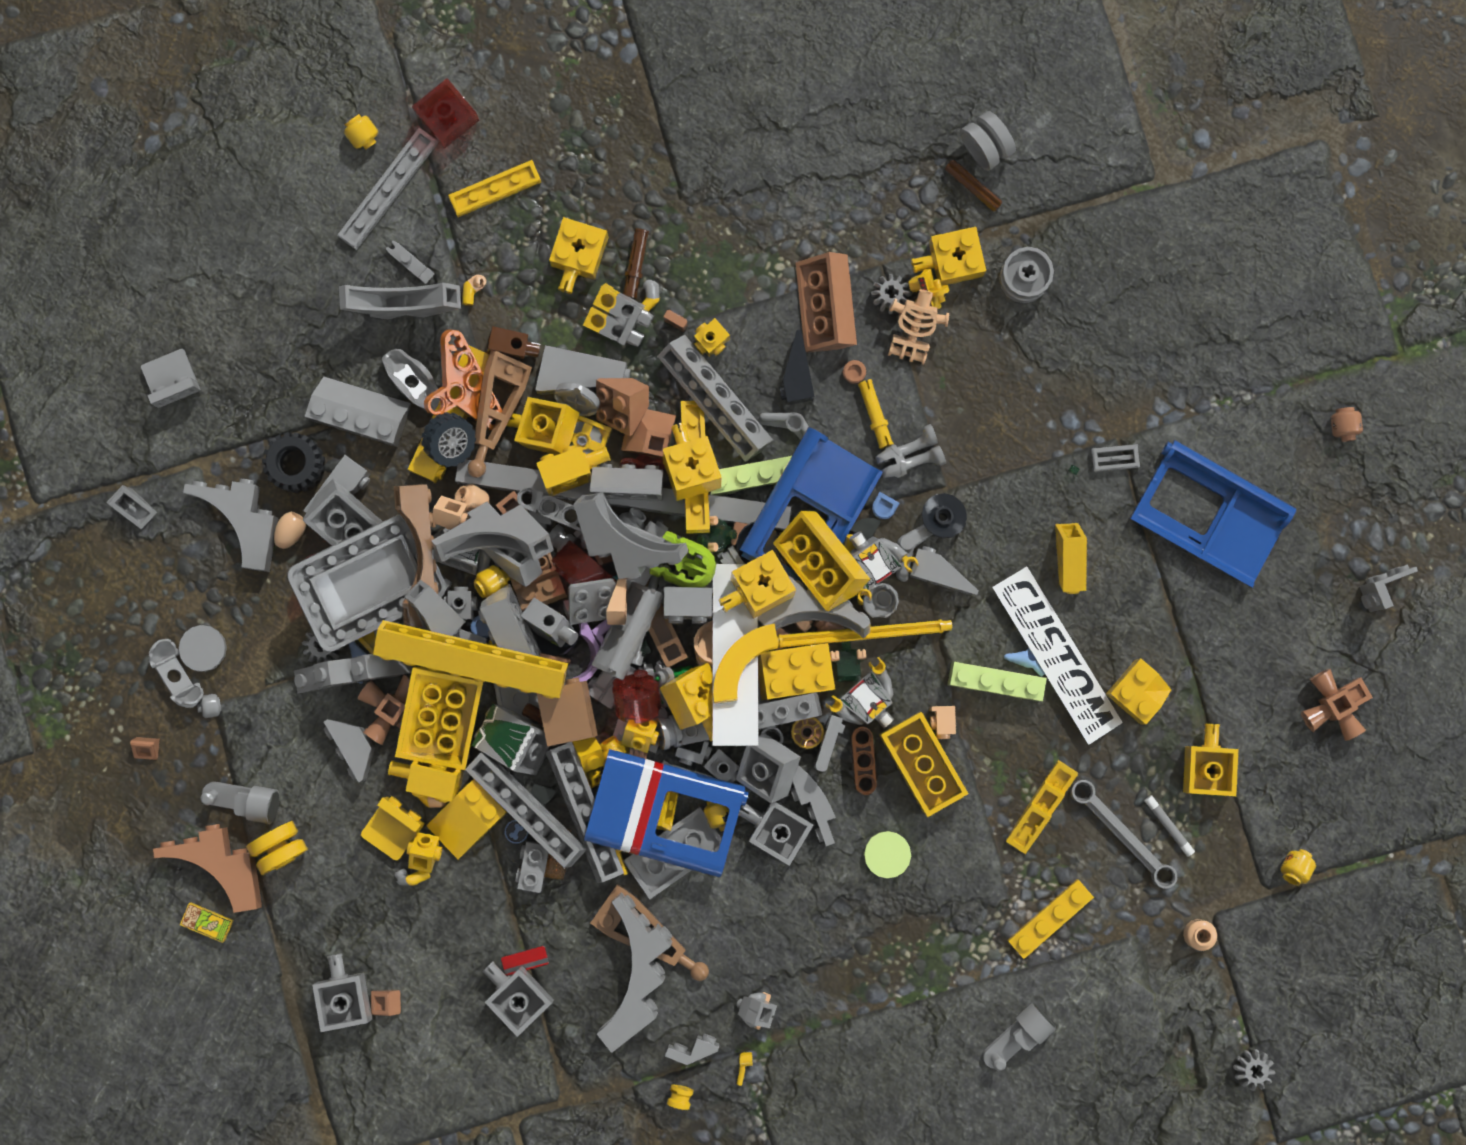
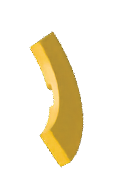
(738, 657)

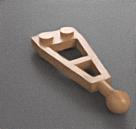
(511, 372)
(608, 919)

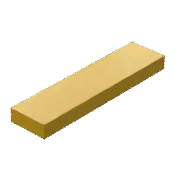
(494, 188)

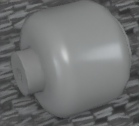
(209, 706)

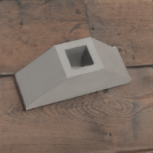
(352, 746)

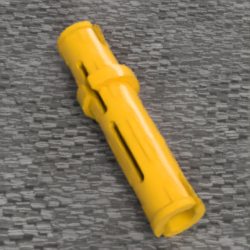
(875, 413)

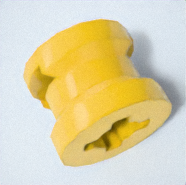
(680, 1097)

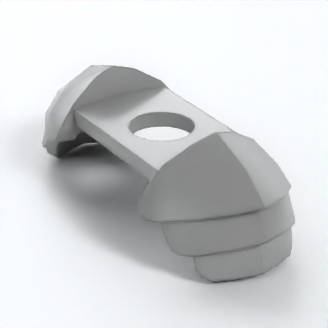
(163, 658)

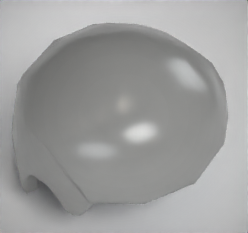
(883, 601)

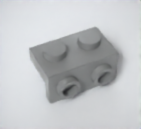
(533, 868)

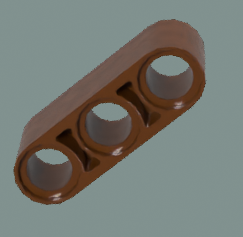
(857, 750)

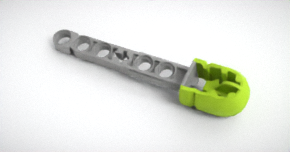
(700, 569)

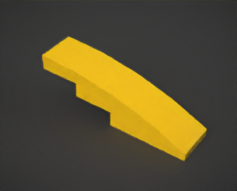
(1041, 807)

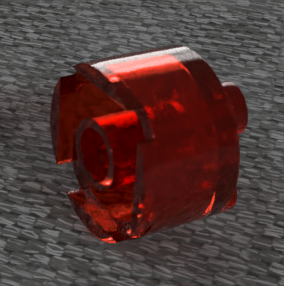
(637, 697)

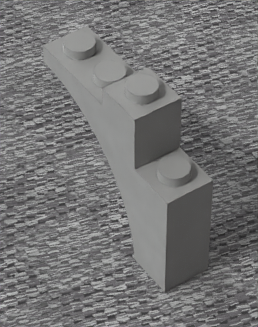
(397, 302)
(240, 506)
(487, 529)
(610, 536)
(806, 608)
(347, 671)

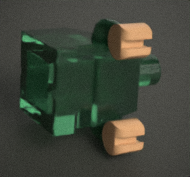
(719, 535)
(848, 662)

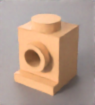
(449, 513)
(943, 721)

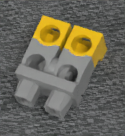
(617, 316)

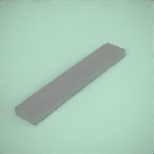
(387, 188)

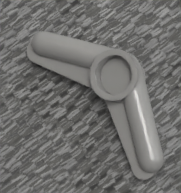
(792, 421)
(908, 543)

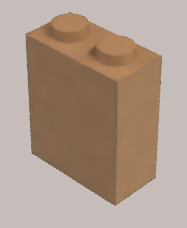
(569, 716)

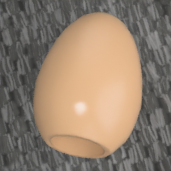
(289, 530)

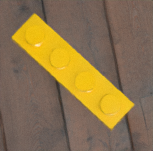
(1050, 918)

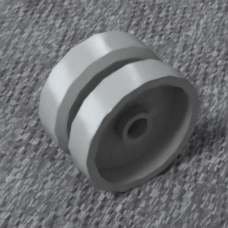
(988, 140)
(1028, 261)

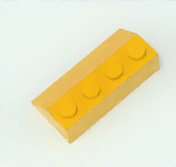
(821, 560)

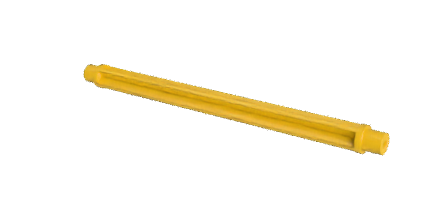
(875, 632)

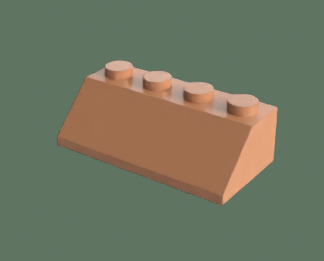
(826, 302)

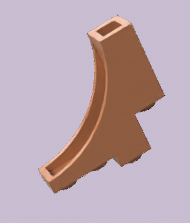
(234, 872)

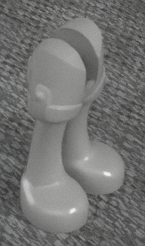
(927, 439)

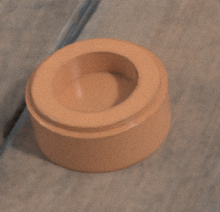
(854, 372)

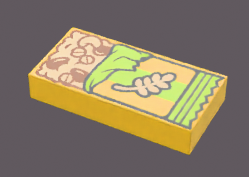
(206, 922)

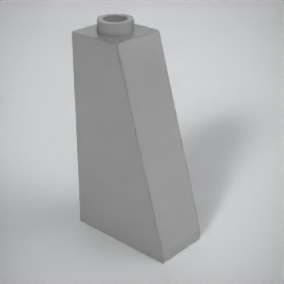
(575, 367)

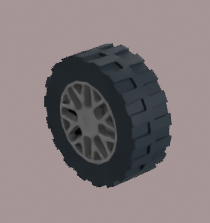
(459, 442)

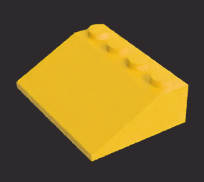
(438, 718)

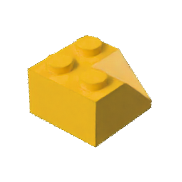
(1140, 691)

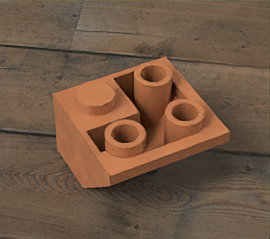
(622, 403)
(651, 435)

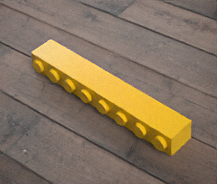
(470, 659)

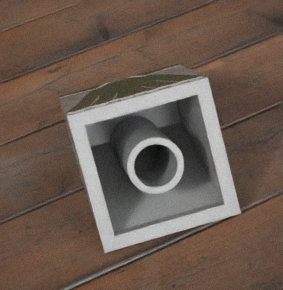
(512, 740)

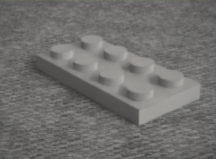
(656, 875)

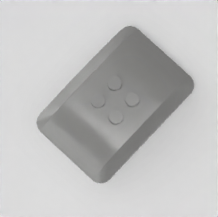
(358, 583)

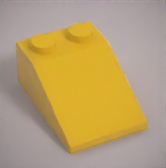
(466, 819)

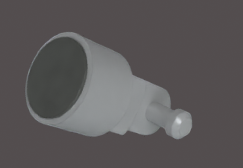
(254, 803)
(1027, 1031)

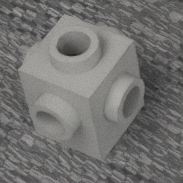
(470, 602)

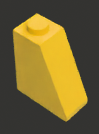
(1071, 557)

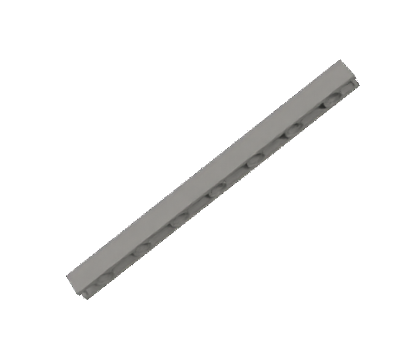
(516, 478)

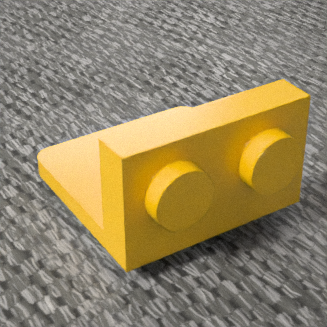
(392, 827)

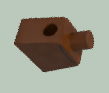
(501, 340)

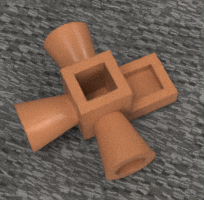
(1337, 704)
(389, 708)

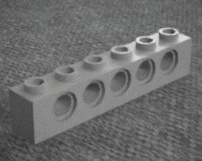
(714, 398)
(768, 715)
(580, 805)
(526, 810)

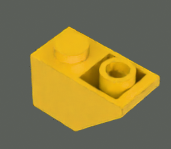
(591, 759)

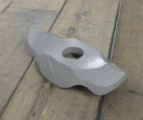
(401, 366)

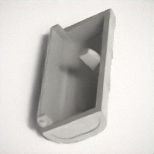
(625, 640)

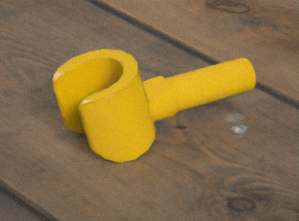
(745, 1060)

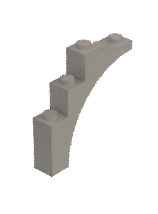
(433, 610)
(646, 975)

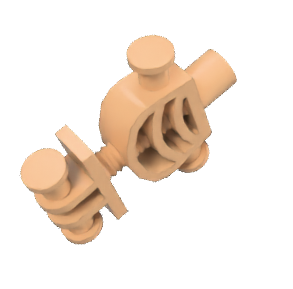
(920, 310)

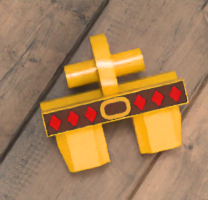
(926, 282)

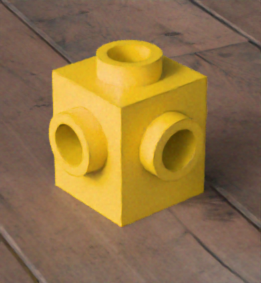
(711, 330)
(640, 735)
(423, 852)

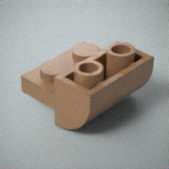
(545, 588)

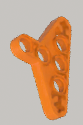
(459, 376)

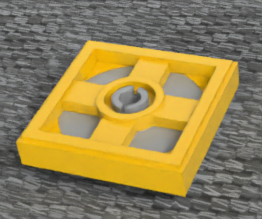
(590, 435)

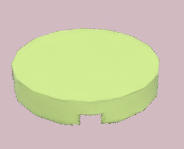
(887, 854)

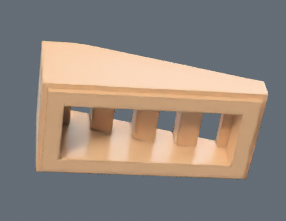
(617, 608)

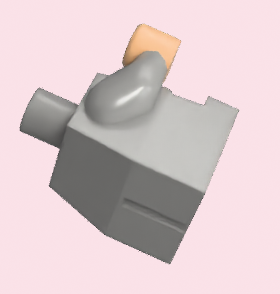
(756, 1010)

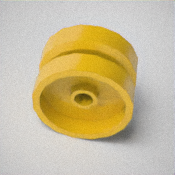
(276, 846)

